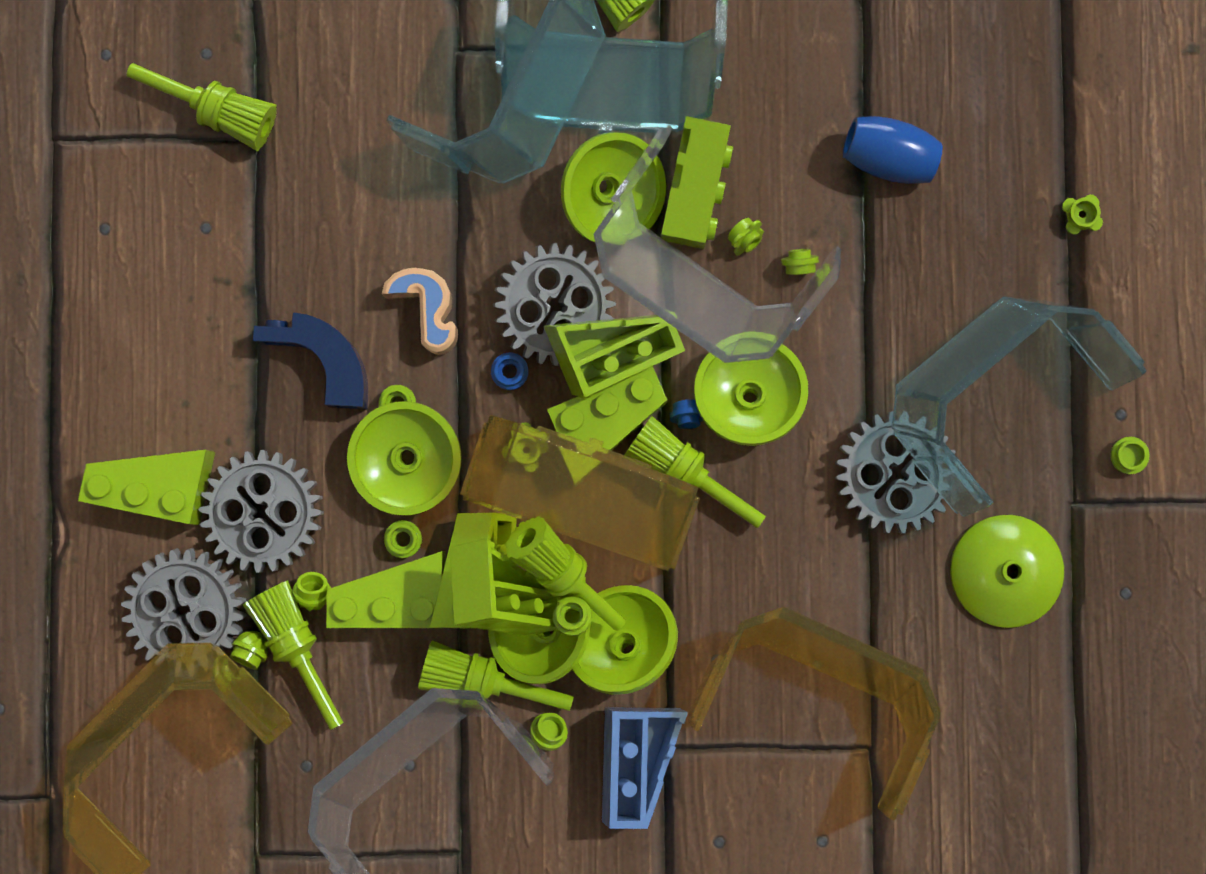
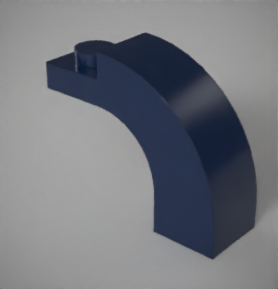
(343, 365)

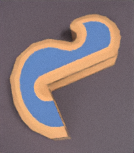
(434, 305)

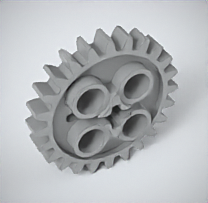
(525, 287)
(871, 450)
(237, 535)
(215, 596)

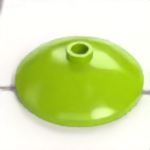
(609, 159)
(776, 382)
(377, 461)
(981, 567)
(647, 626)
(539, 656)

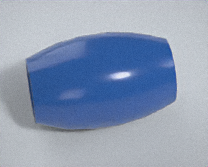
(892, 150)

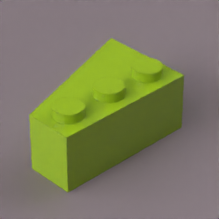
(697, 183)
(611, 350)
(611, 412)
(151, 485)
(469, 528)
(496, 592)
(389, 598)

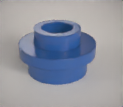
(509, 359)
(685, 414)

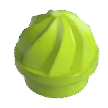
(311, 591)
(250, 649)

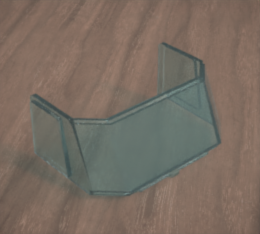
(631, 81)
(533, 103)
(927, 390)

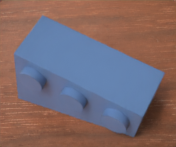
(635, 762)

